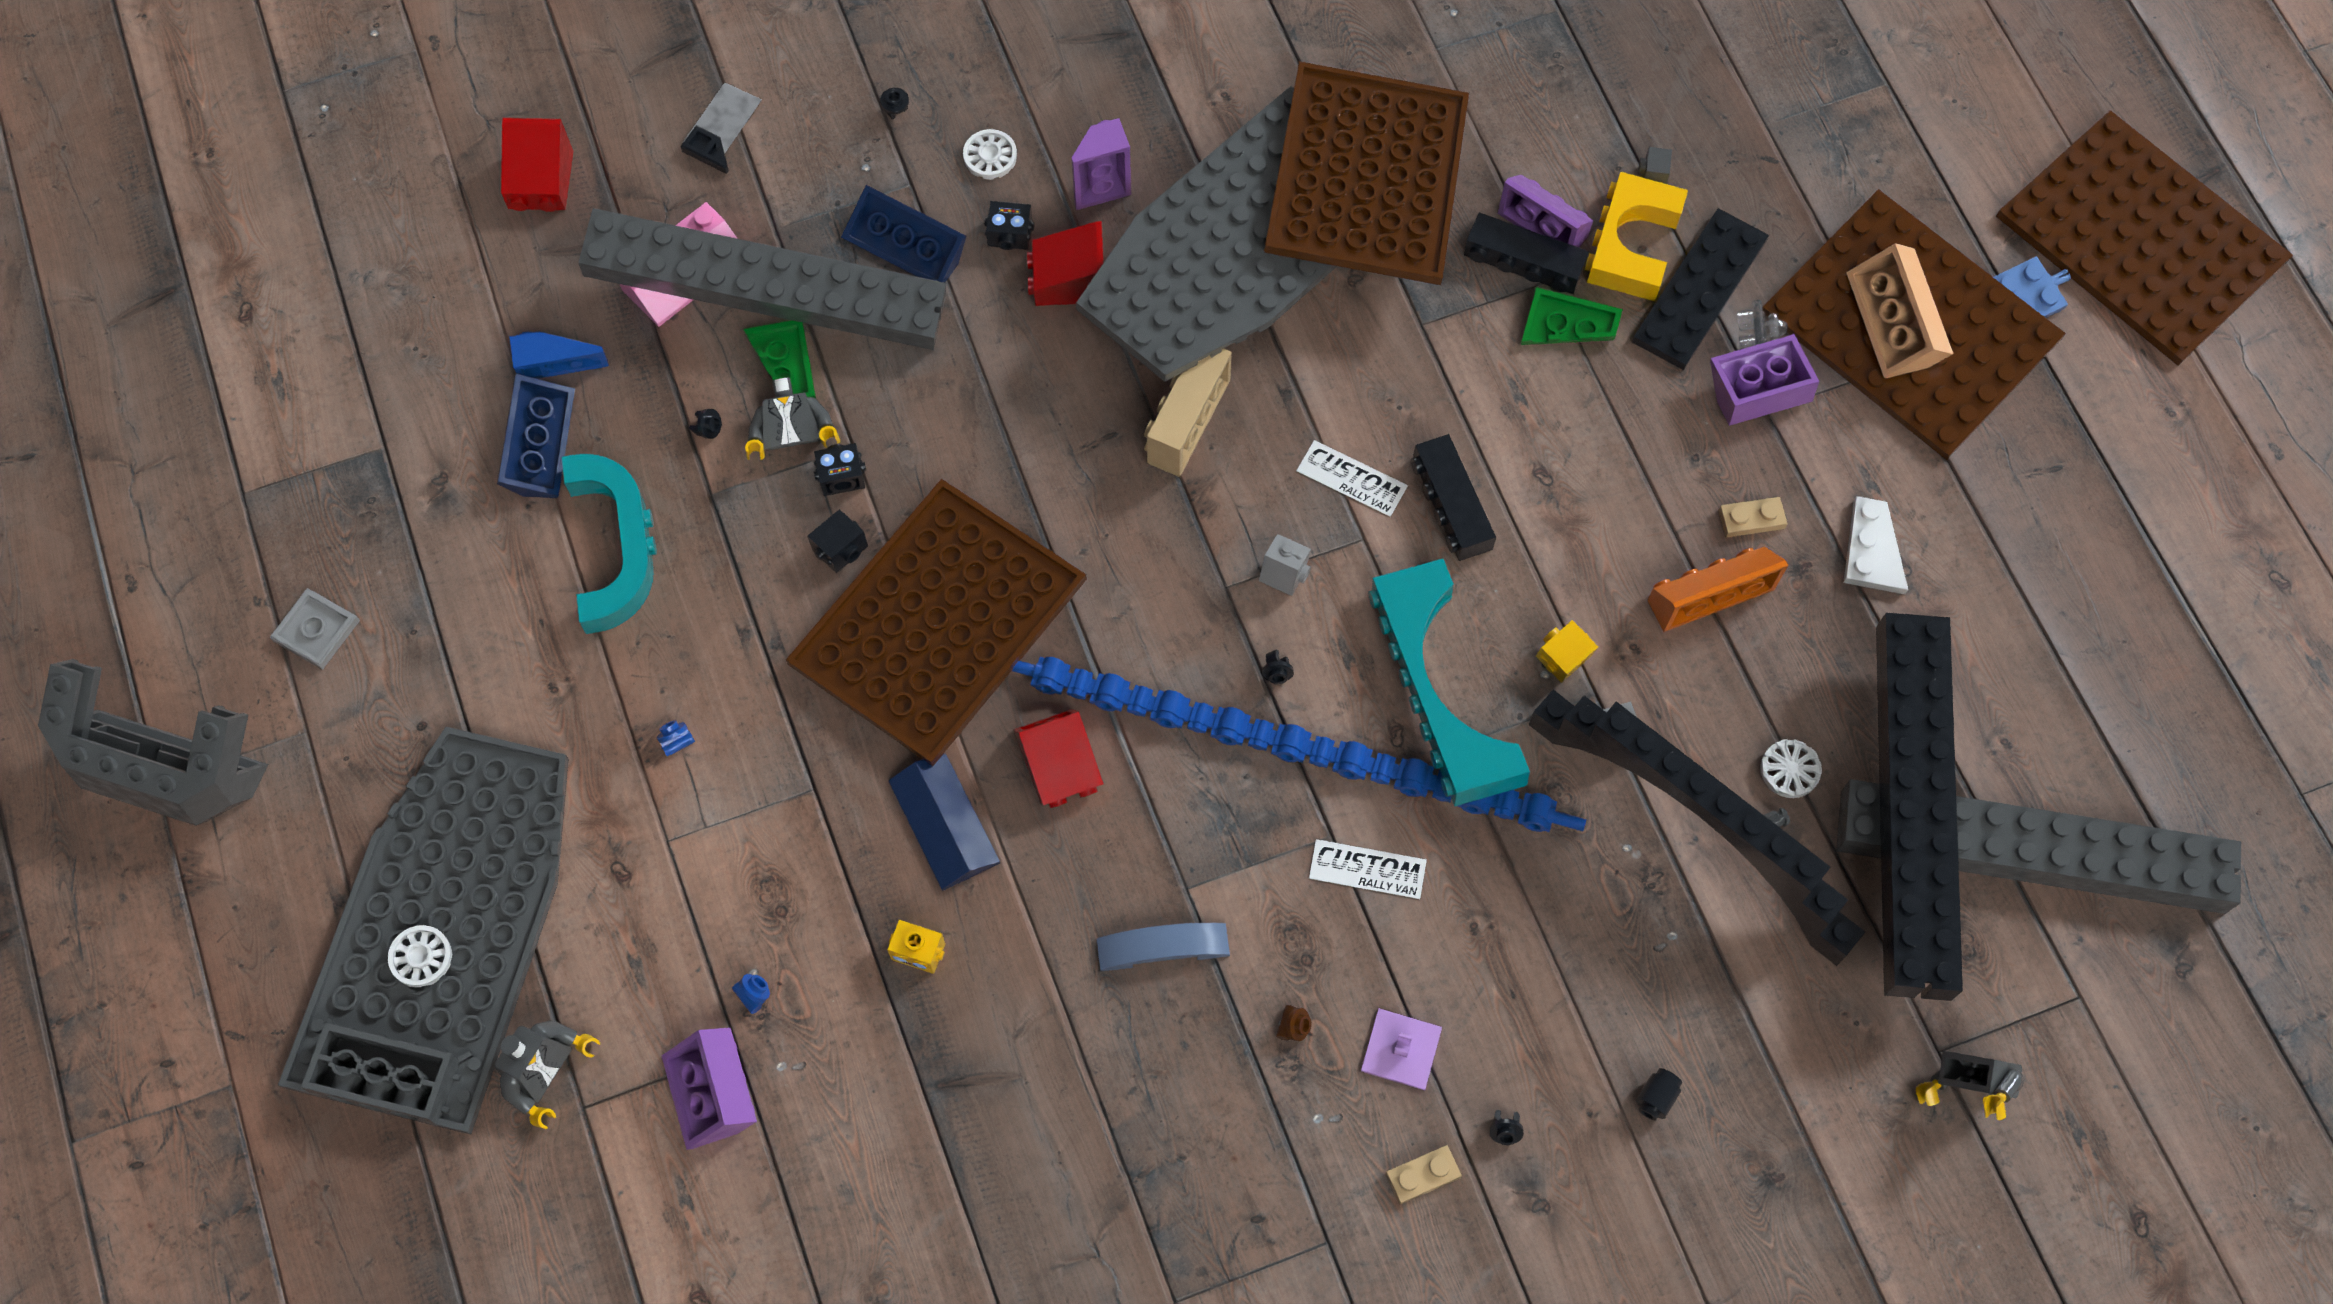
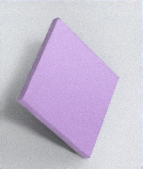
(1401, 1049)

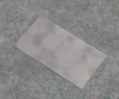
(728, 113)

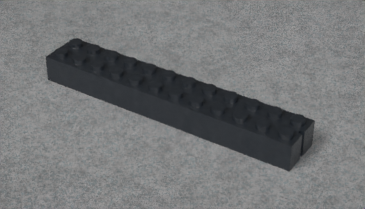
(1918, 808)

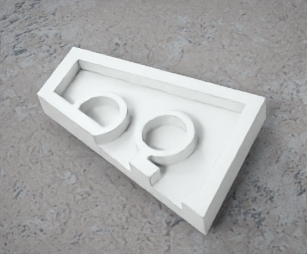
(1873, 549)

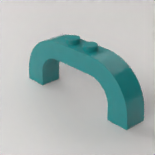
(625, 596)

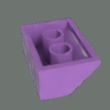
(1101, 165)
(1537, 210)
(1763, 379)
(708, 1087)

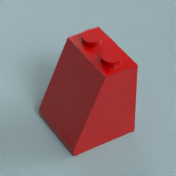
(535, 164)
(1065, 264)
(1059, 758)

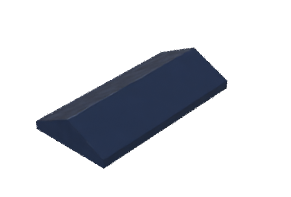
(904, 236)
(535, 437)
(943, 821)

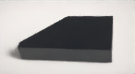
(706, 148)

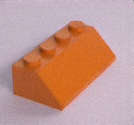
(1716, 587)

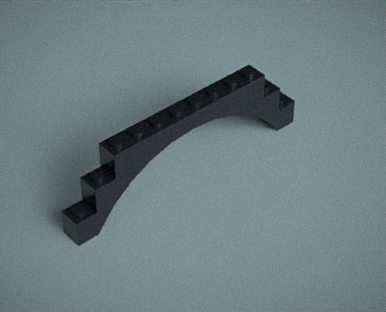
(1776, 855)

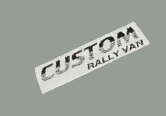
(1352, 478)
(1367, 869)

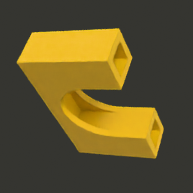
(1613, 263)

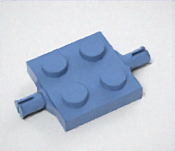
(2036, 286)

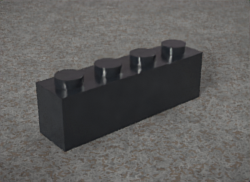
(1525, 253)
(1453, 498)

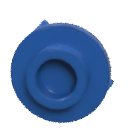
(674, 737)
(752, 992)

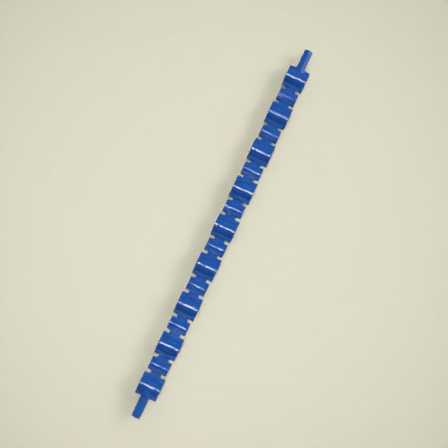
(1289, 743)

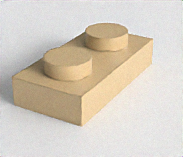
(1752, 517)
(1423, 1174)

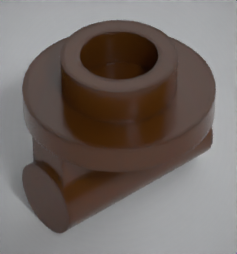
(1294, 1024)

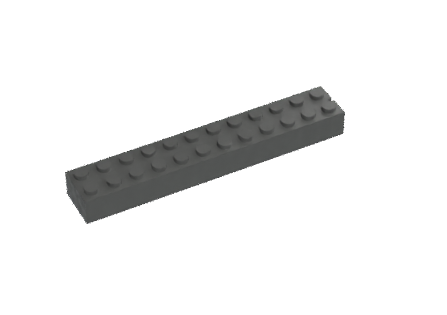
(762, 279)
(2068, 851)

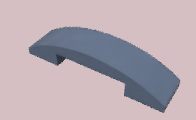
(1162, 944)

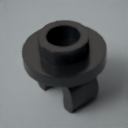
(894, 101)
(708, 424)
(1277, 669)
(1506, 1130)

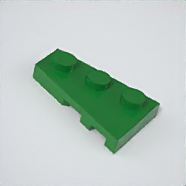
(1568, 320)
(784, 353)

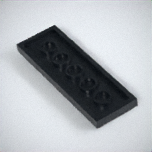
(1700, 289)

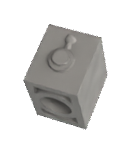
(1285, 565)

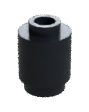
(1659, 1094)

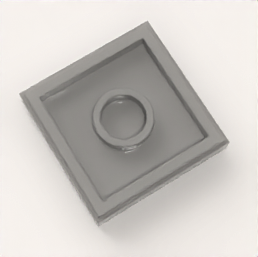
(314, 628)

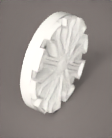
(990, 154)
(1790, 768)
(419, 956)

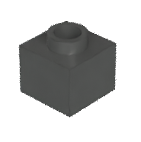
(1656, 164)

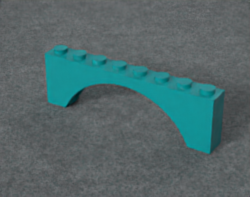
(1469, 761)

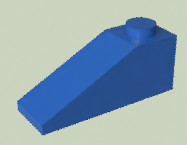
(550, 355)

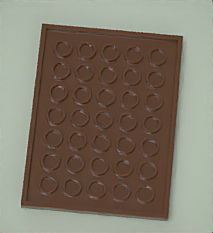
(1368, 173)
(2144, 237)
(1988, 326)
(936, 621)

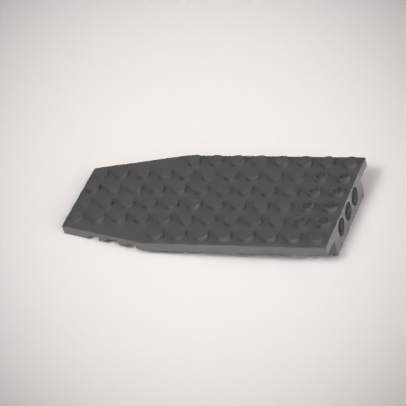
(1195, 260)
(480, 862)

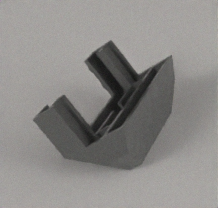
(142, 763)

